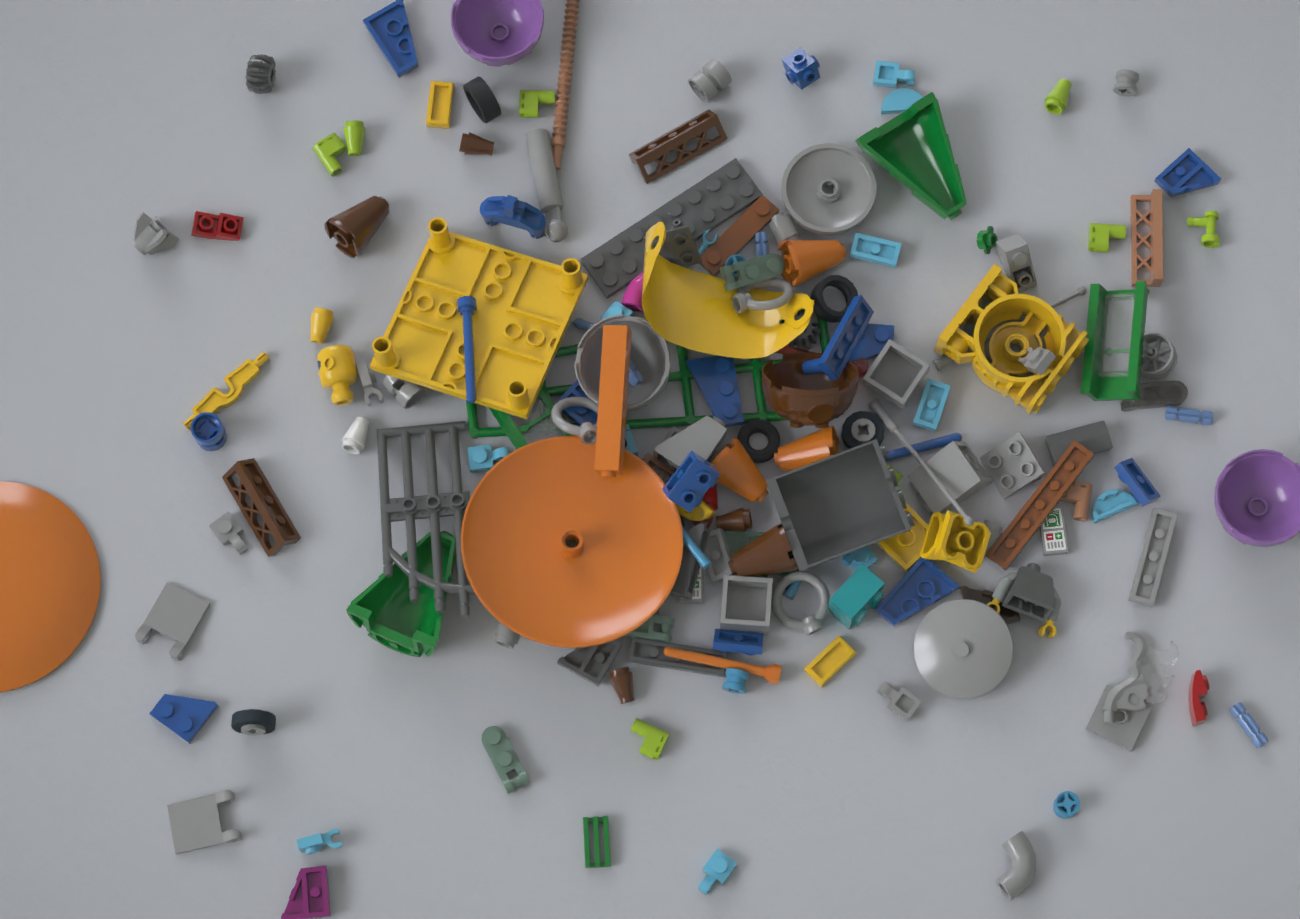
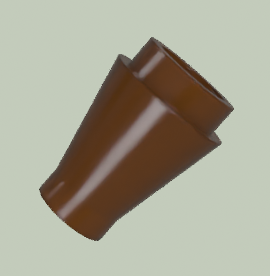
(475, 145)
(735, 520)
(623, 684)

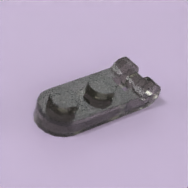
(1157, 396)

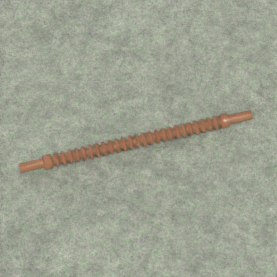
(558, 141)

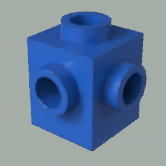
(801, 68)

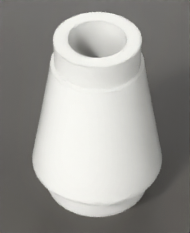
(356, 435)

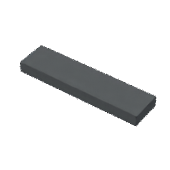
(652, 654)

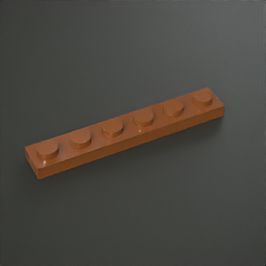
(1040, 505)

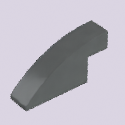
(689, 566)

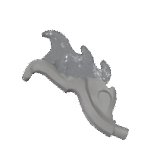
(1144, 681)

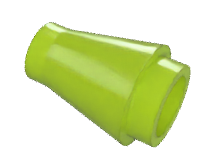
(1057, 99)
(354, 136)

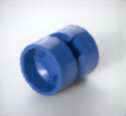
(208, 431)

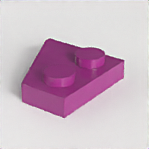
(309, 896)

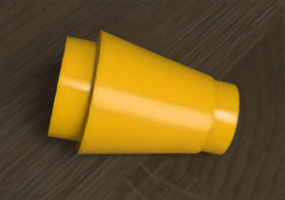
(320, 324)

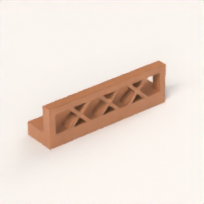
(1156, 238)

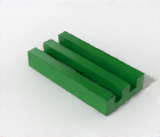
(595, 820)

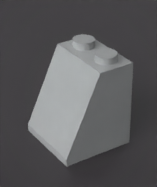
(701, 437)
(956, 470)

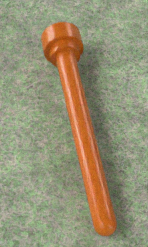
(770, 672)

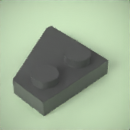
(591, 661)

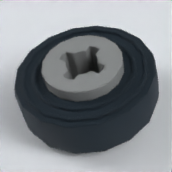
(864, 420)
(253, 722)

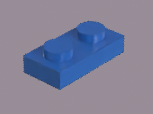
(1137, 482)
(738, 641)

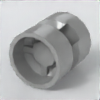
(706, 83)
(407, 393)

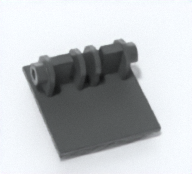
(679, 245)

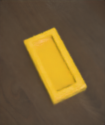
(440, 104)
(830, 661)

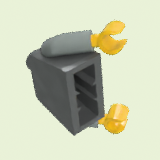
(1029, 594)

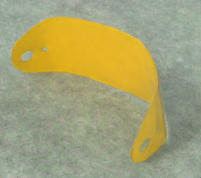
(700, 314)

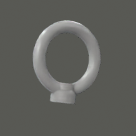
(743, 300)
(587, 430)
(812, 623)

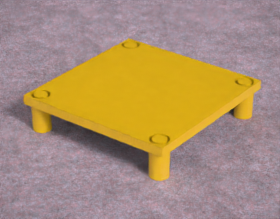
(516, 325)

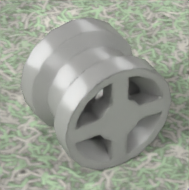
(1126, 82)

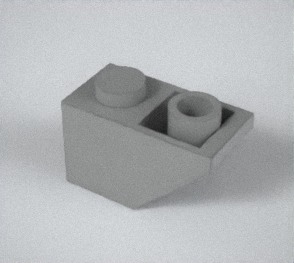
(1017, 261)

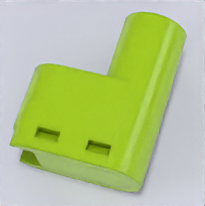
(530, 100)
(328, 150)
(1100, 233)
(654, 738)

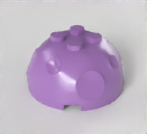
(497, 29)
(1259, 498)

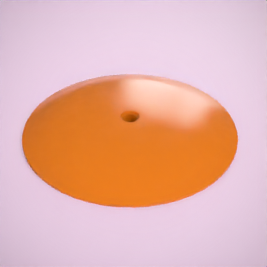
(45, 584)
(559, 593)

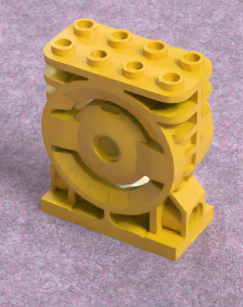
(1006, 306)

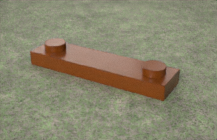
(738, 235)

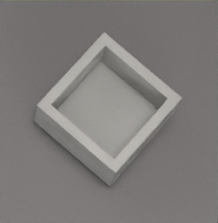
(896, 374)
(746, 603)

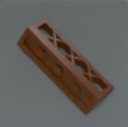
(675, 138)
(263, 502)

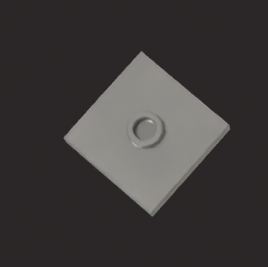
(1126, 724)

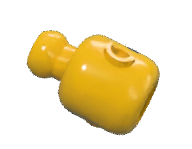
(338, 372)

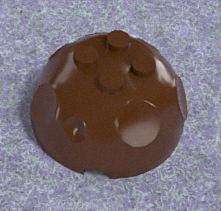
(807, 398)

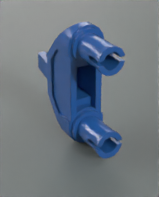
(513, 213)

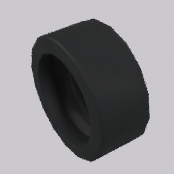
(482, 99)
(821, 308)

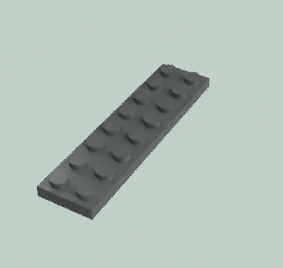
(700, 207)

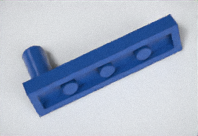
(843, 341)

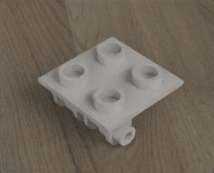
(1012, 465)

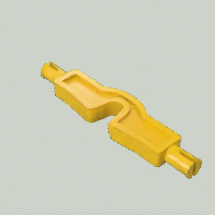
(236, 382)

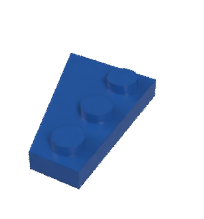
(393, 36)
(719, 386)
(916, 591)

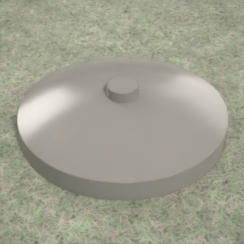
(828, 189)
(963, 648)

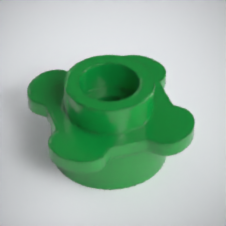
(987, 239)

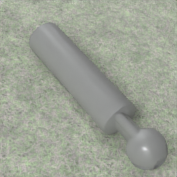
(546, 183)

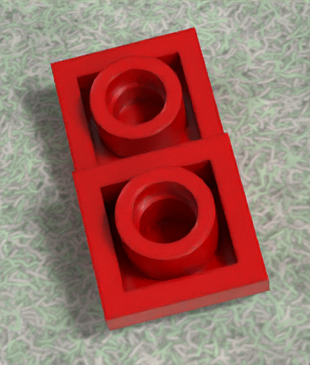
(217, 226)
(1198, 690)

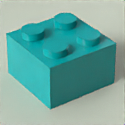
(856, 597)

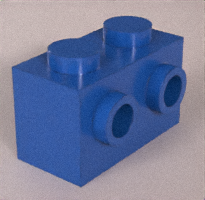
(691, 481)

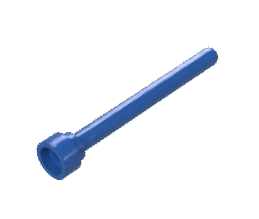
(467, 306)
(924, 446)

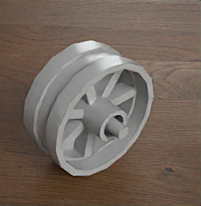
(1155, 357)

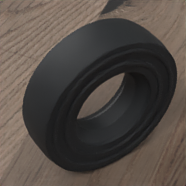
(768, 430)

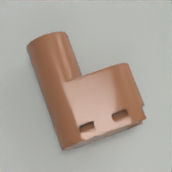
(1079, 495)

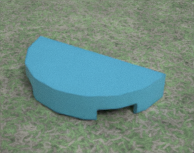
(899, 100)
(1112, 503)

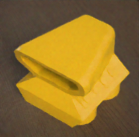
(954, 541)

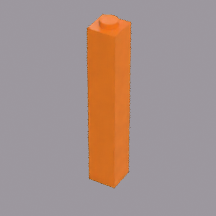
(613, 400)

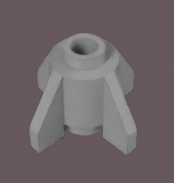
(152, 235)

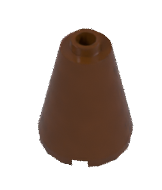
(357, 225)
(764, 555)

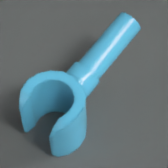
(706, 242)

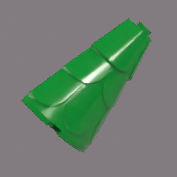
(919, 156)
(391, 615)

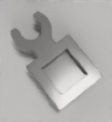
(1037, 360)

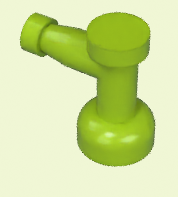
(1209, 239)

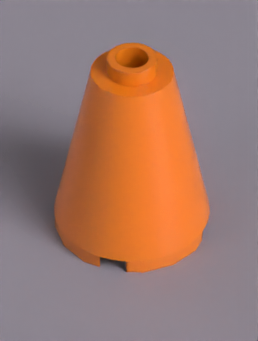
(809, 258)
(807, 449)
(740, 472)

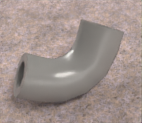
(1022, 866)

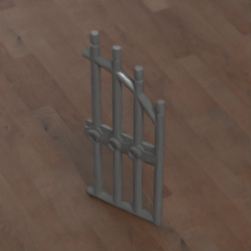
(422, 507)

